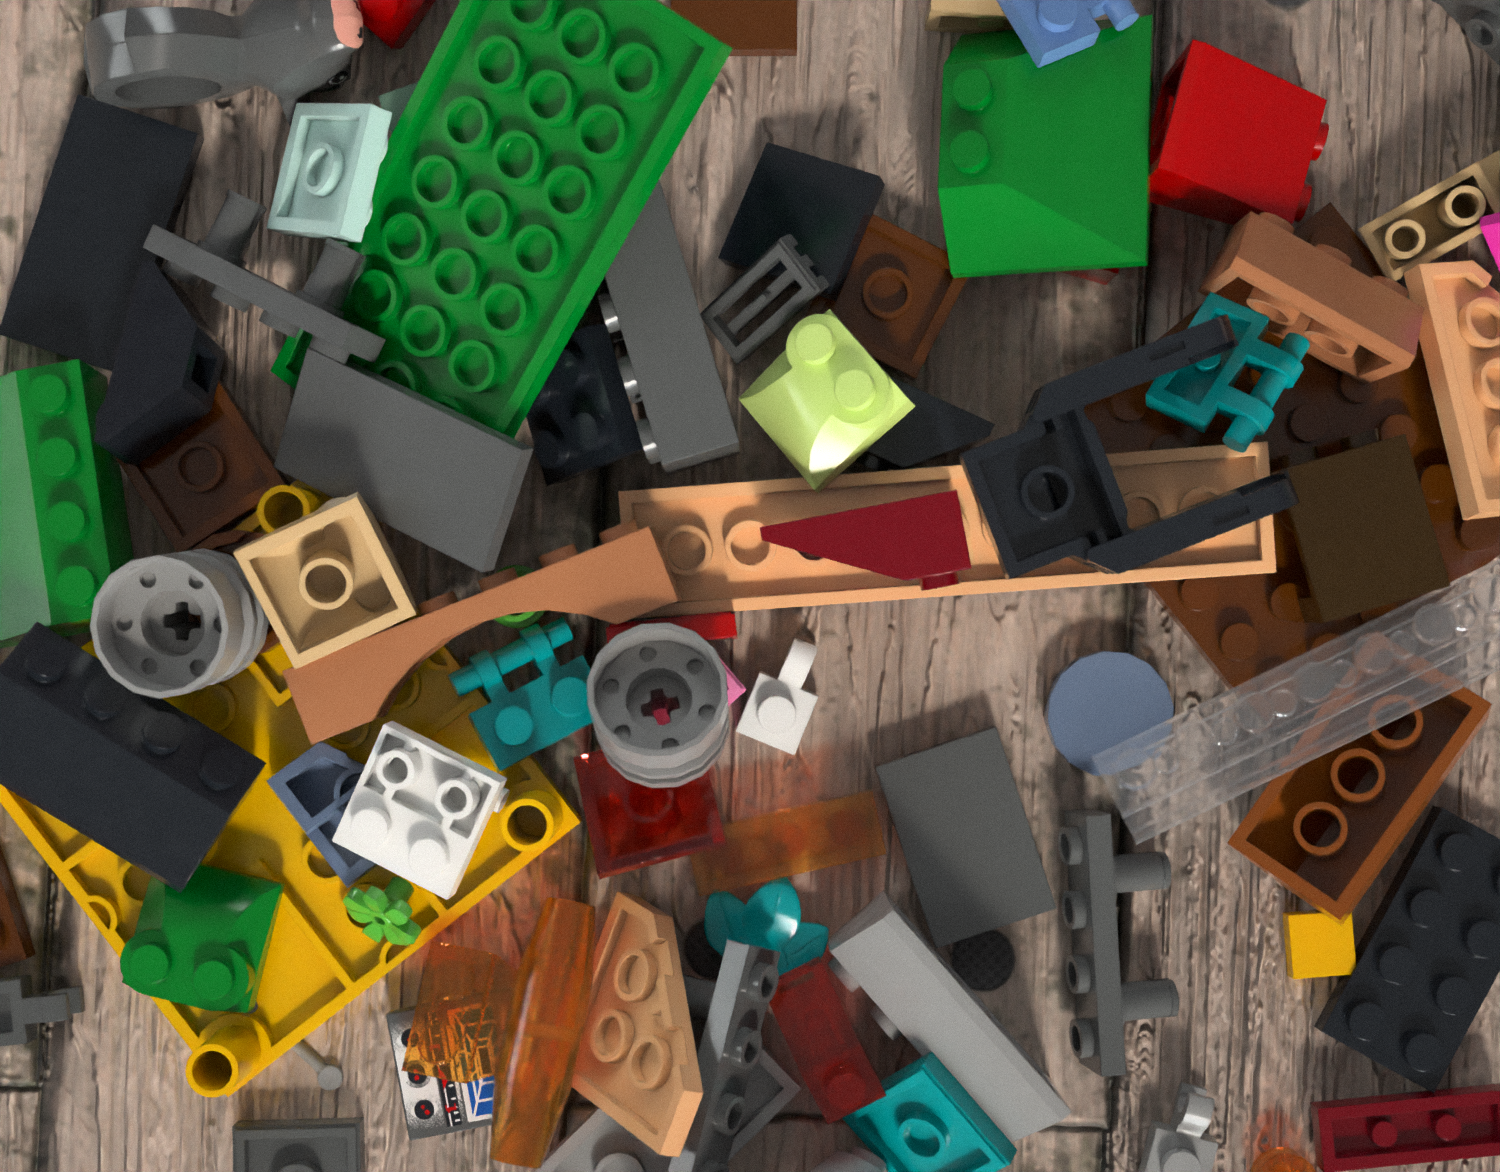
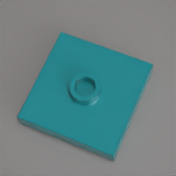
(930, 1124)

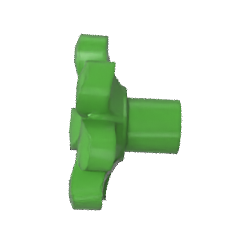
(384, 912)

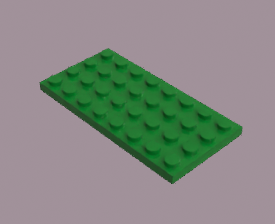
(516, 191)

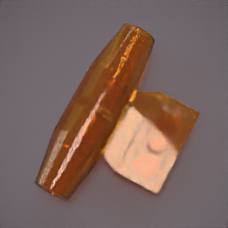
(518, 1025)

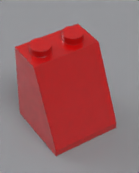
(1232, 139)

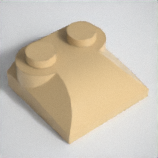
(327, 579)

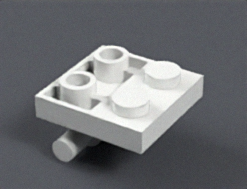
(420, 809)

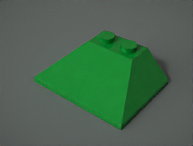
(1048, 158)

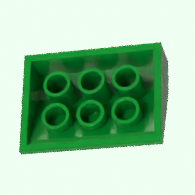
(58, 500)

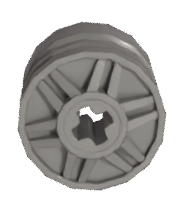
(145, 629)
(650, 671)

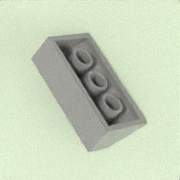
(941, 1014)

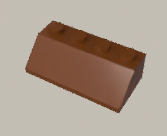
(1346, 812)

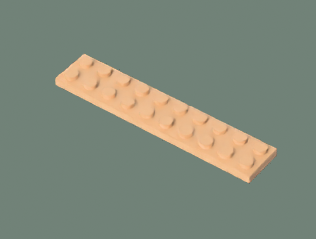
(725, 566)

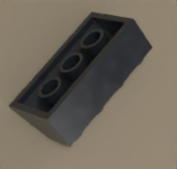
(116, 759)

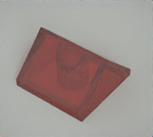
(645, 825)

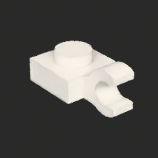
(779, 705)

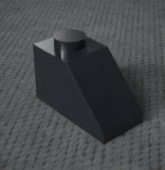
(924, 433)

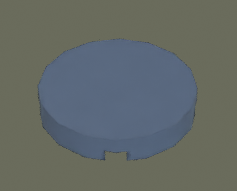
(1103, 703)

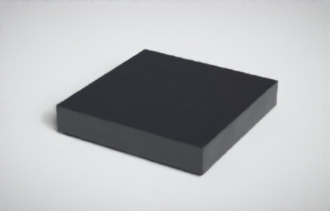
(812, 199)

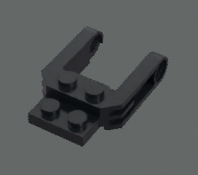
(1054, 491)

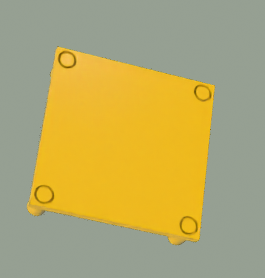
(316, 947)

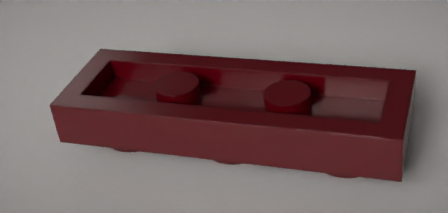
(1407, 1128)

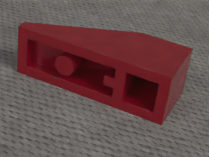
(896, 539)

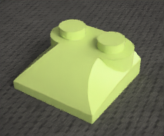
(824, 399)

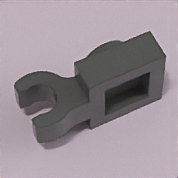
(24, 1009)

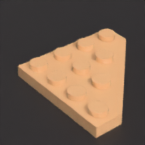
(1463, 369)

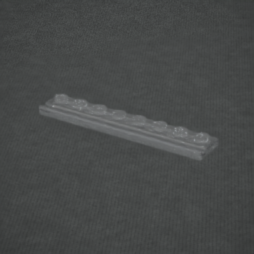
(1306, 706)

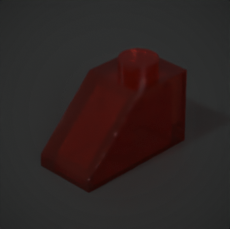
(825, 1041)

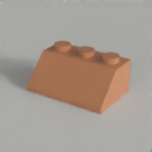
(1310, 290)

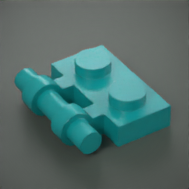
(1206, 388)
(535, 714)

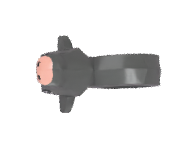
(203, 56)

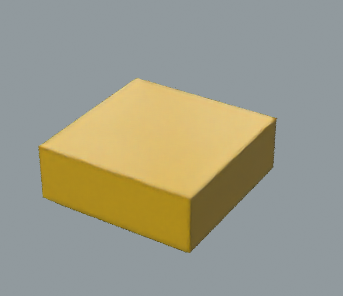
(1318, 945)

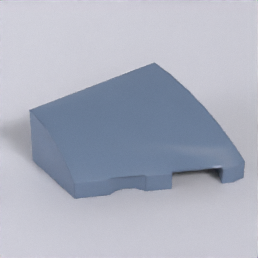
(316, 794)

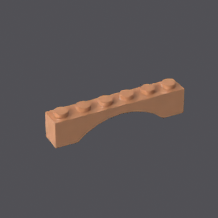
(364, 678)

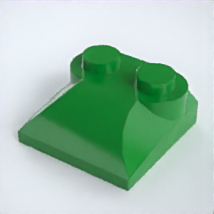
(204, 942)

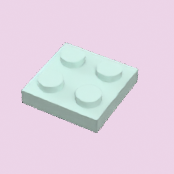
(330, 170)

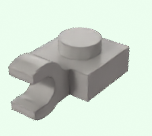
(1182, 1143)

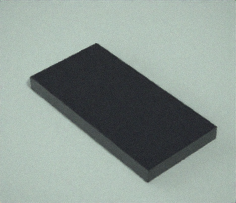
(88, 239)

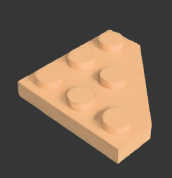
(638, 1031)

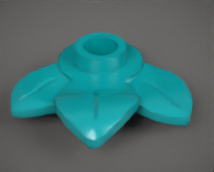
(768, 921)

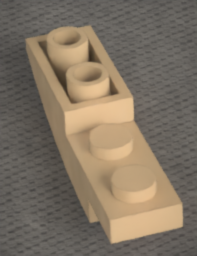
(1434, 219)

